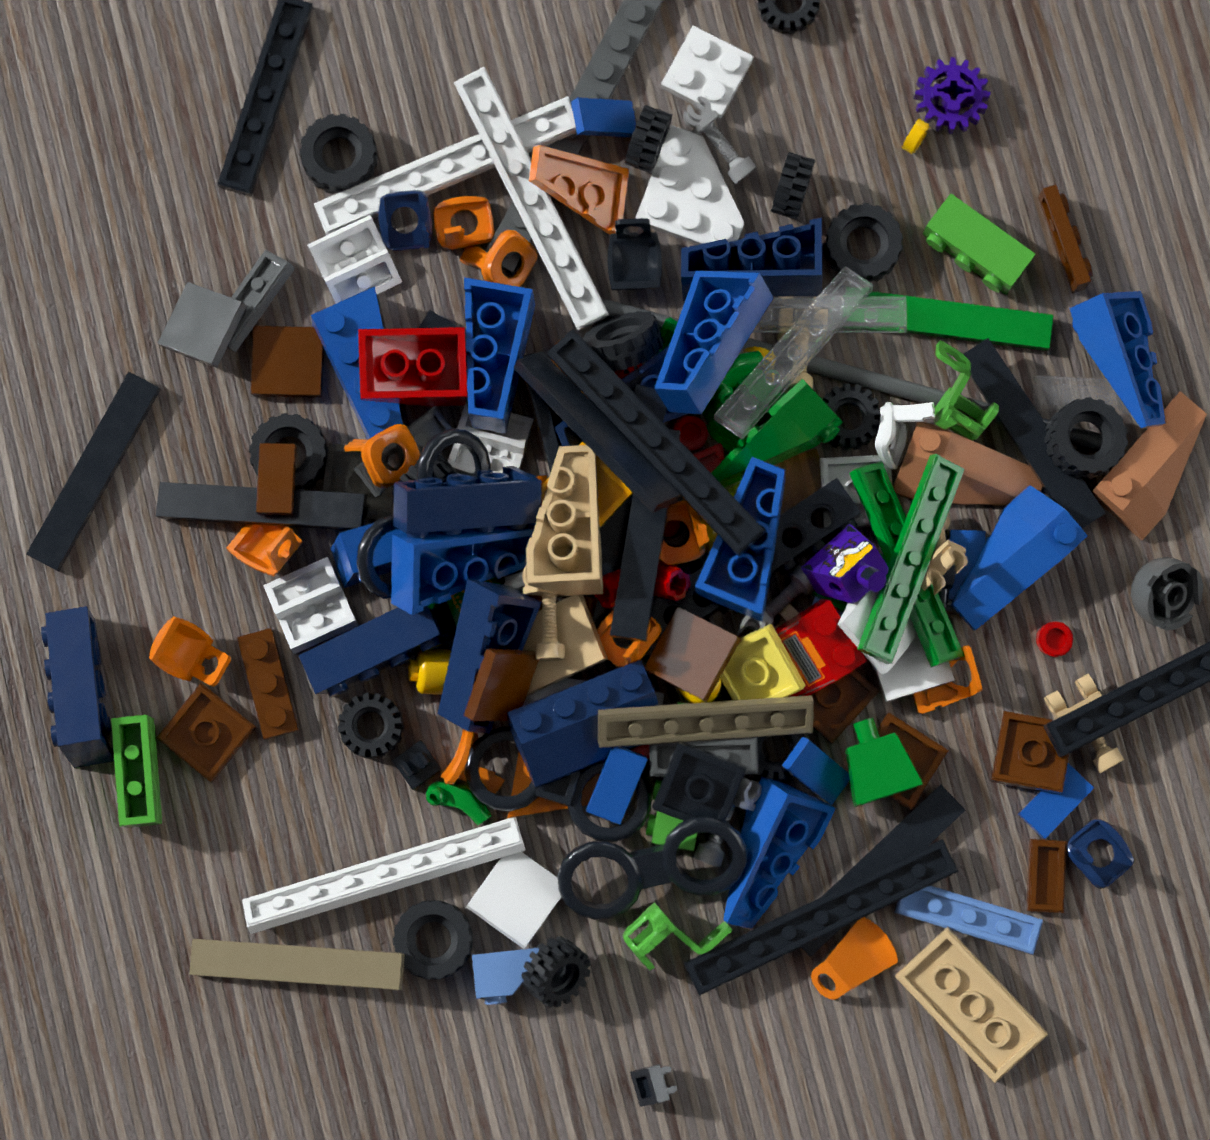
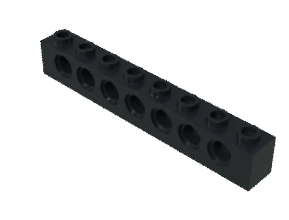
(829, 499)

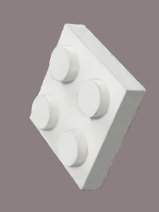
(707, 70)

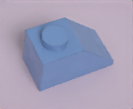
(499, 974)

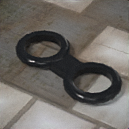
(424, 470)
(562, 791)
(652, 867)

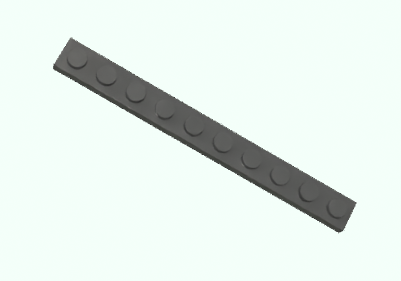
(597, 82)

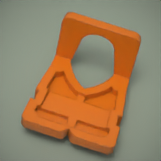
(949, 693)

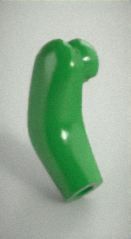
(741, 367)
(459, 797)

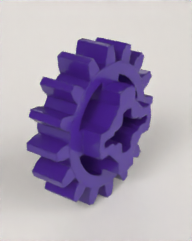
(964, 93)

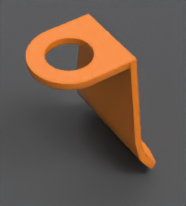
(855, 959)

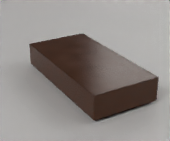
(276, 479)
(1046, 876)

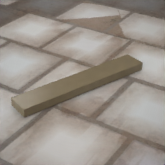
(705, 721)
(297, 964)

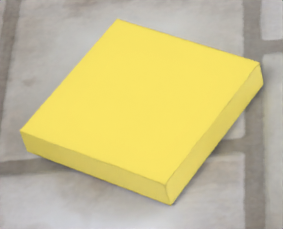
(761, 668)

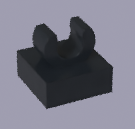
(417, 765)
(650, 1085)

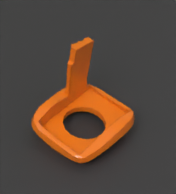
(454, 237)
(491, 261)
(372, 450)
(697, 540)
(623, 656)
(457, 766)

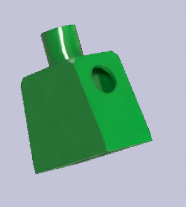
(878, 765)

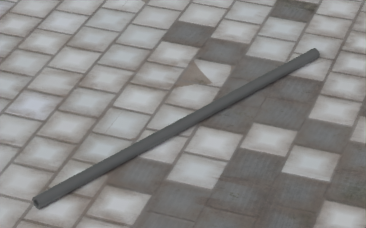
(870, 379)

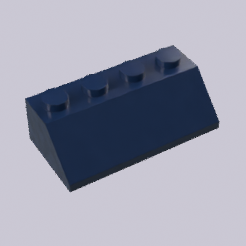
(562, 729)

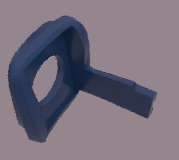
(420, 236)
(1077, 851)

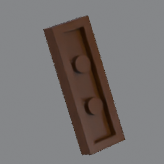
(1066, 238)
(268, 684)

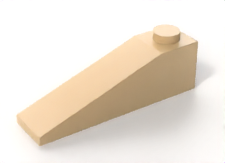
(566, 538)

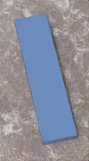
(972, 918)

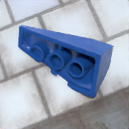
(1116, 337)
(1023, 546)
(775, 838)

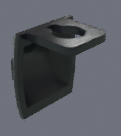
(634, 256)

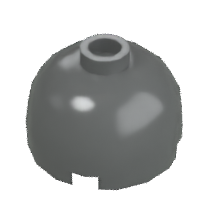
(1166, 592)

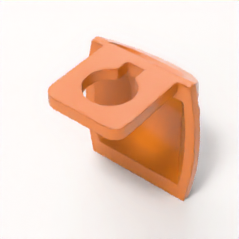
(264, 547)
(182, 649)

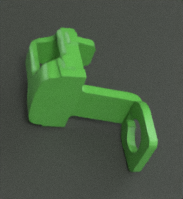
(946, 410)
(659, 928)

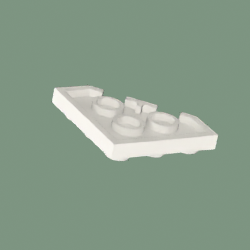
(689, 193)

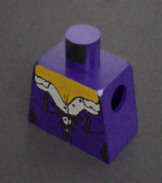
(847, 567)

